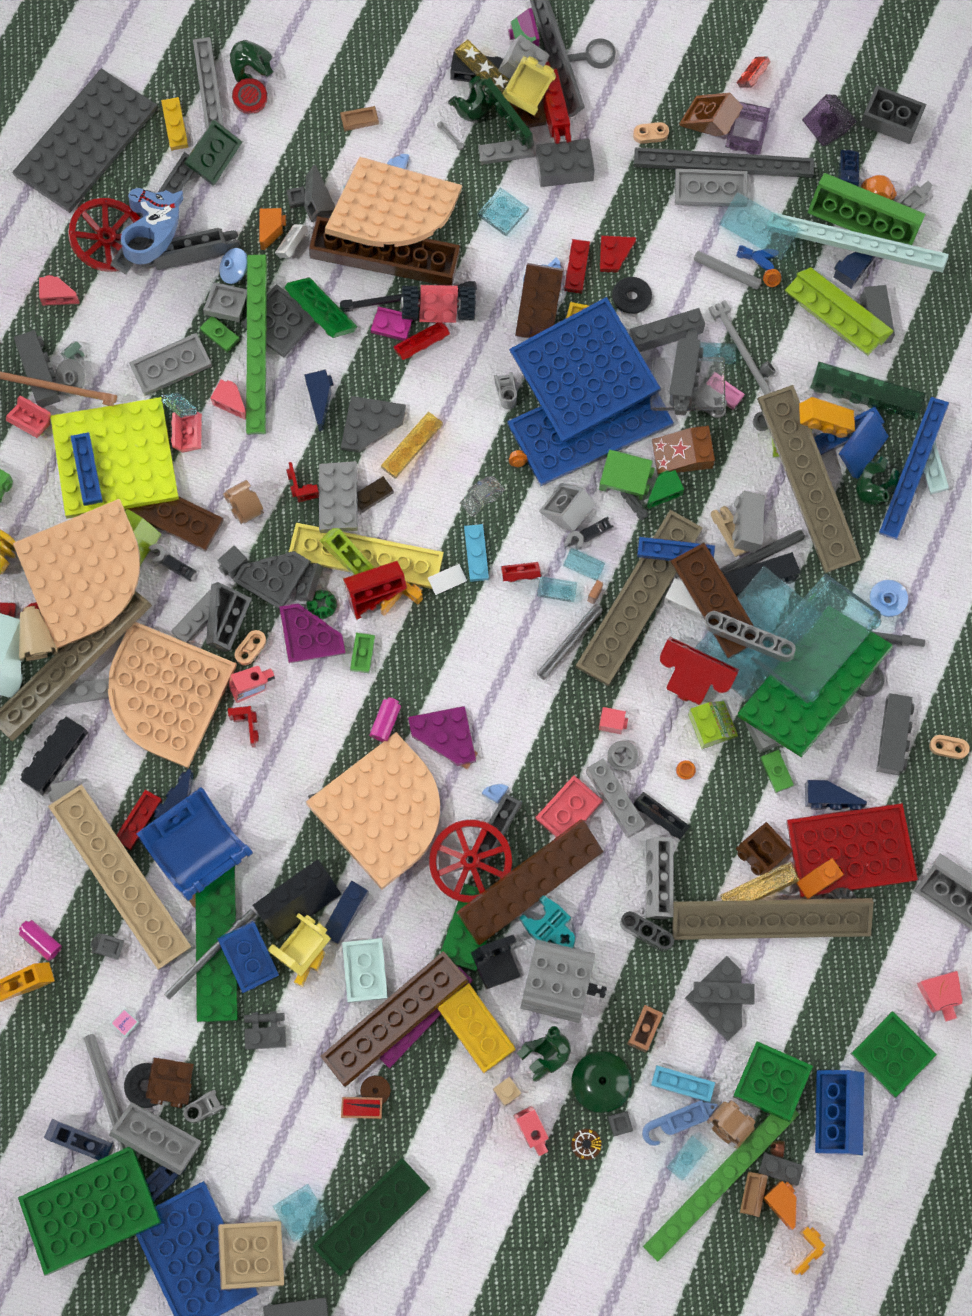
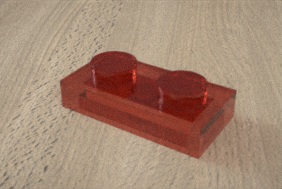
(753, 72)

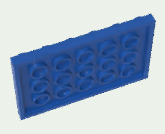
(186, 1255)

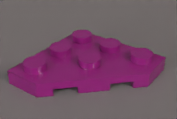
(308, 635)
(445, 733)

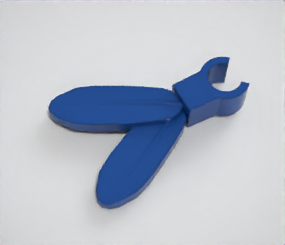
(760, 257)

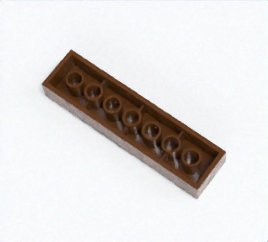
(421, 261)

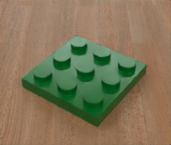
(893, 1054)
(773, 1081)

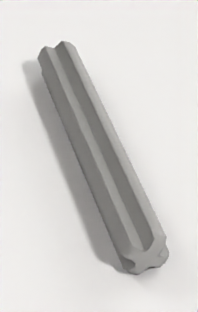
(727, 270)

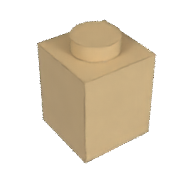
(507, 1091)

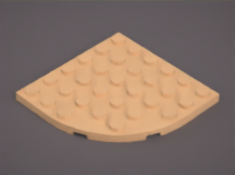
(391, 205)
(82, 571)
(165, 692)
(382, 810)

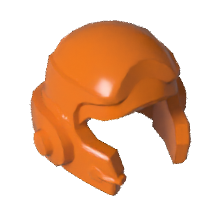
(880, 185)

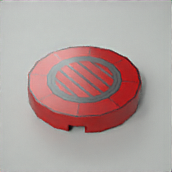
(249, 95)

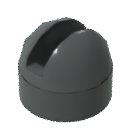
(767, 369)

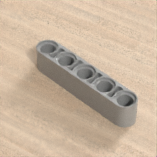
(755, 644)

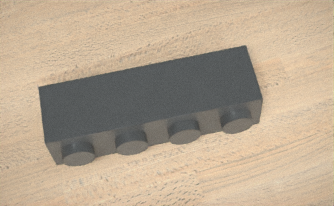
(667, 330)
(36, 366)
(894, 734)

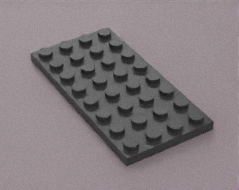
(85, 140)

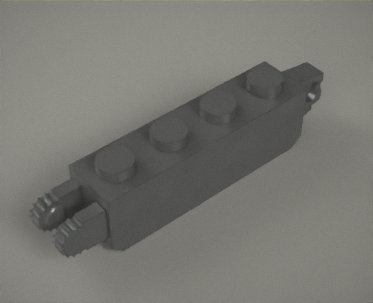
(196, 248)
(685, 373)

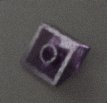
(829, 119)

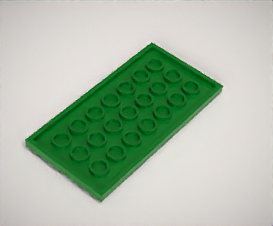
(799, 724)

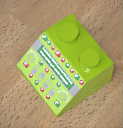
(712, 723)

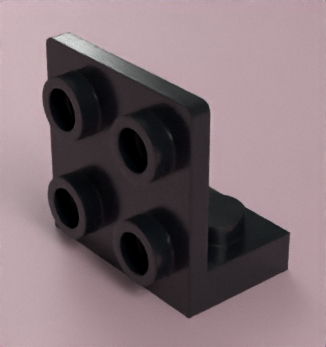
(496, 962)

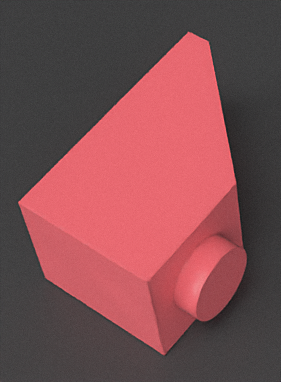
(55, 292)
(228, 398)

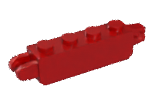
(556, 110)

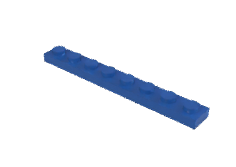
(914, 468)

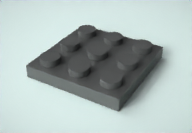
(285, 321)

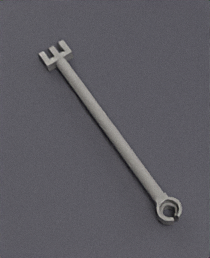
(722, 313)

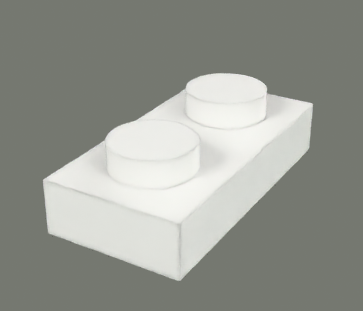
(291, 241)

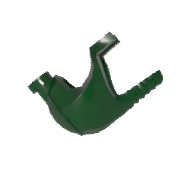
(250, 54)
(476, 103)
(872, 493)
(554, 1049)

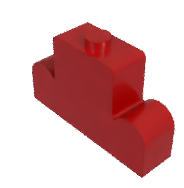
(695, 671)

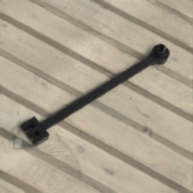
(349, 305)

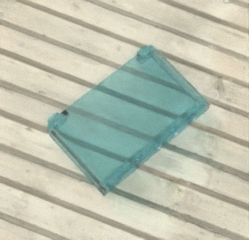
(825, 633)

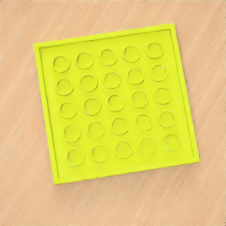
(128, 452)

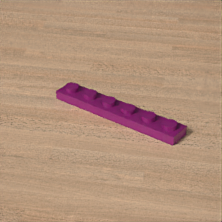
(406, 1042)

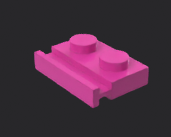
(390, 324)

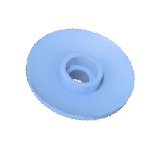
(233, 266)
(893, 591)

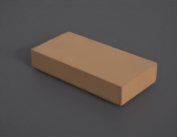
(359, 118)
(753, 1194)

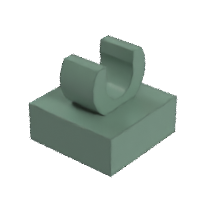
(71, 350)

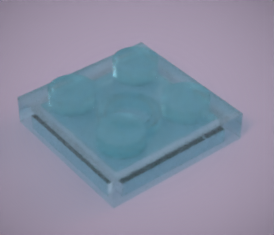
(503, 211)
(301, 1213)

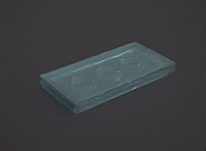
(759, 226)

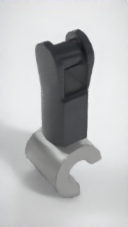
(588, 533)
(171, 562)

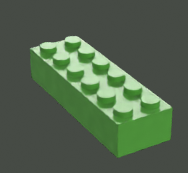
(864, 211)

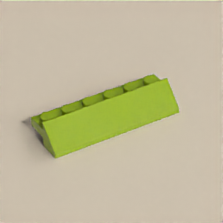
(838, 311)

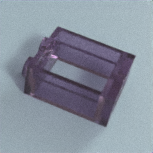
(754, 113)

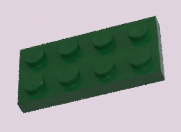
(505, 110)

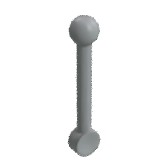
(460, 145)

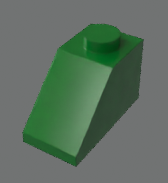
(665, 489)

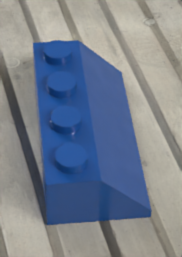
(839, 1112)

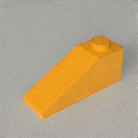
(25, 980)

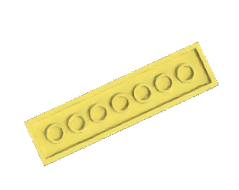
(414, 561)

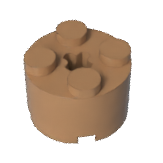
(244, 502)
(731, 1123)

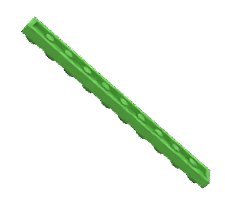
(256, 344)
(715, 1186)

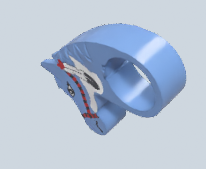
(158, 223)

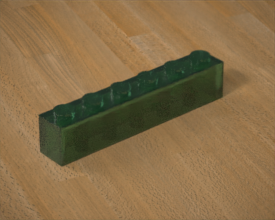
(867, 391)

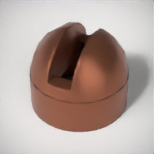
(778, 1148)

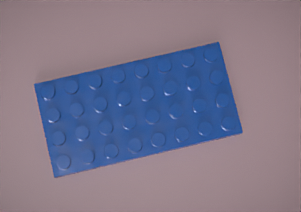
(552, 459)

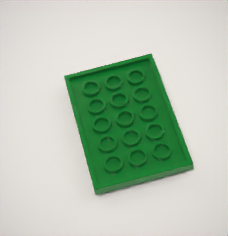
(89, 1210)

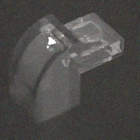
(480, 494)

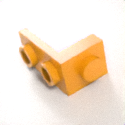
(412, 592)
(812, 1237)

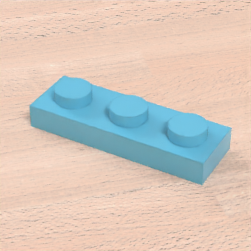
(476, 553)
(683, 1084)

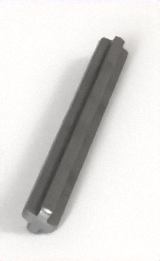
(569, 642)

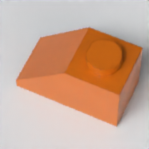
(270, 226)
(820, 878)
(783, 1203)

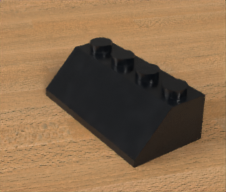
(301, 894)

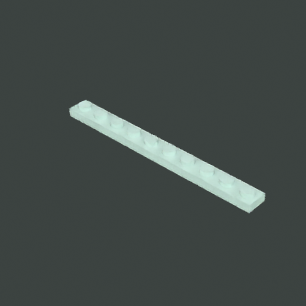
(869, 244)

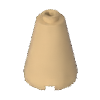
(34, 636)

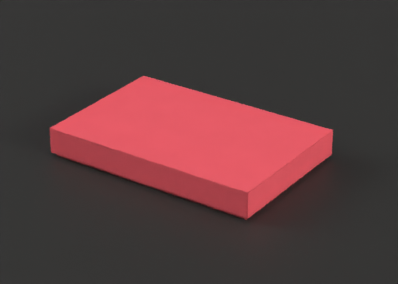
(568, 806)

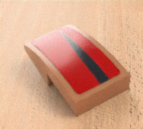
(361, 1107)

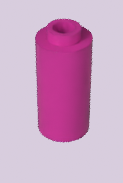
(385, 719)
(39, 939)

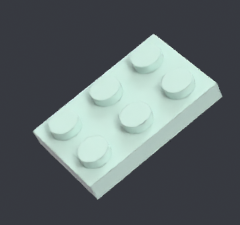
(364, 970)

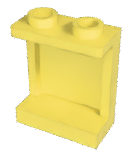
(529, 84)
(302, 945)

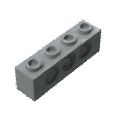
(615, 798)
(659, 878)

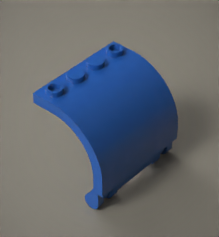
(193, 844)

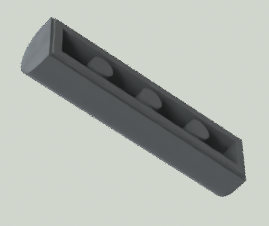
(501, 820)

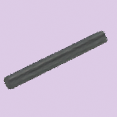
(764, 552)

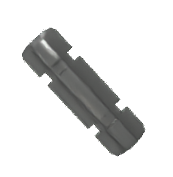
(635, 505)

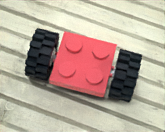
(438, 303)

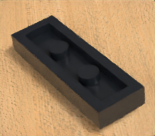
(661, 815)

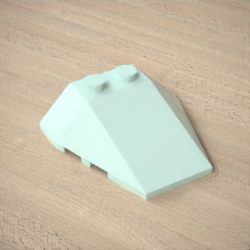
(9, 656)

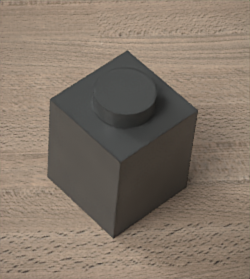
(231, 562)

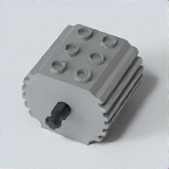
(559, 981)

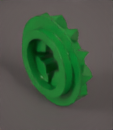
(322, 612)

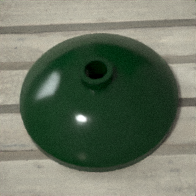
(586, 1083)

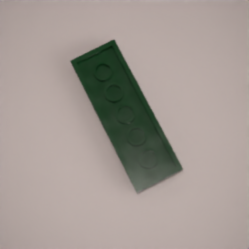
(371, 1217)

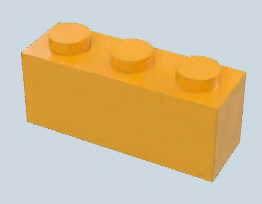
(827, 417)

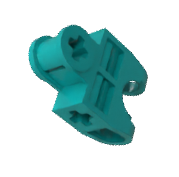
(551, 926)

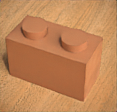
(645, 1028)

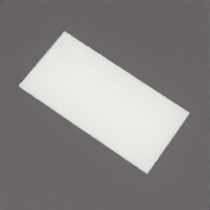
(447, 579)

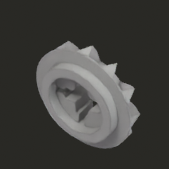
(617, 748)

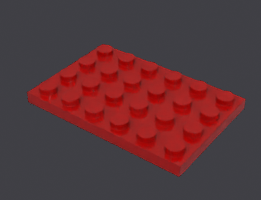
(865, 843)

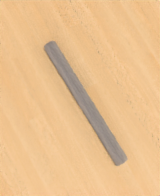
(104, 1081)

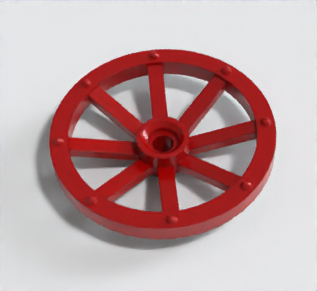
(102, 232)
(457, 826)

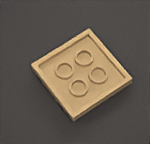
(250, 1255)

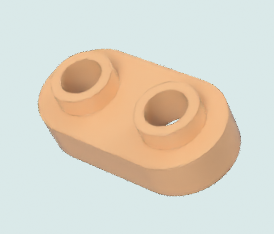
(651, 133)
(248, 647)
(948, 746)

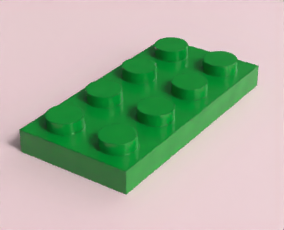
(320, 307)
(458, 940)

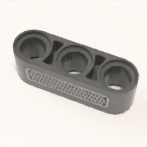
(636, 931)

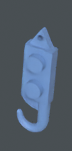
(679, 1120)

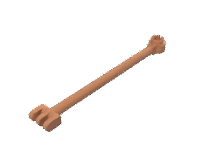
(107, 398)

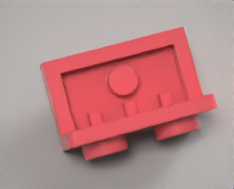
(29, 417)
(186, 432)

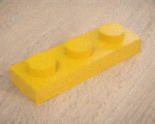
(174, 123)

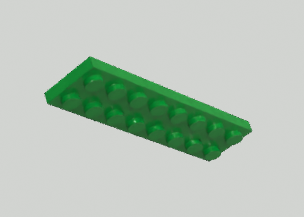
(215, 980)

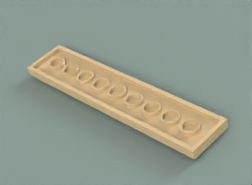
(119, 877)

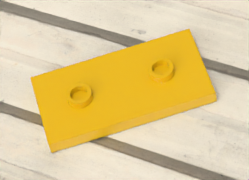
(476, 1028)

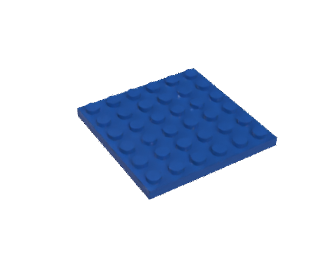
(584, 370)

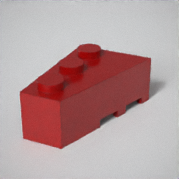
(374, 586)

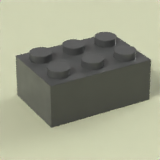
(893, 114)
(564, 162)

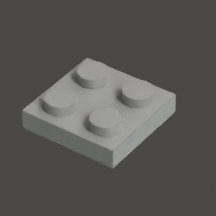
(225, 302)

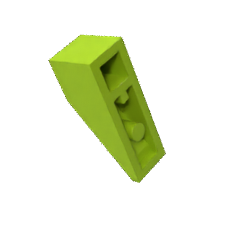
(345, 551)

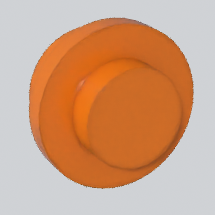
(772, 277)
(517, 458)
(685, 770)

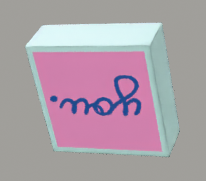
(125, 1022)

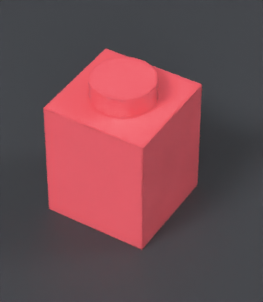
(613, 720)

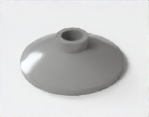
(70, 373)

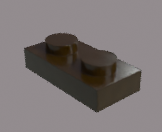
(374, 493)

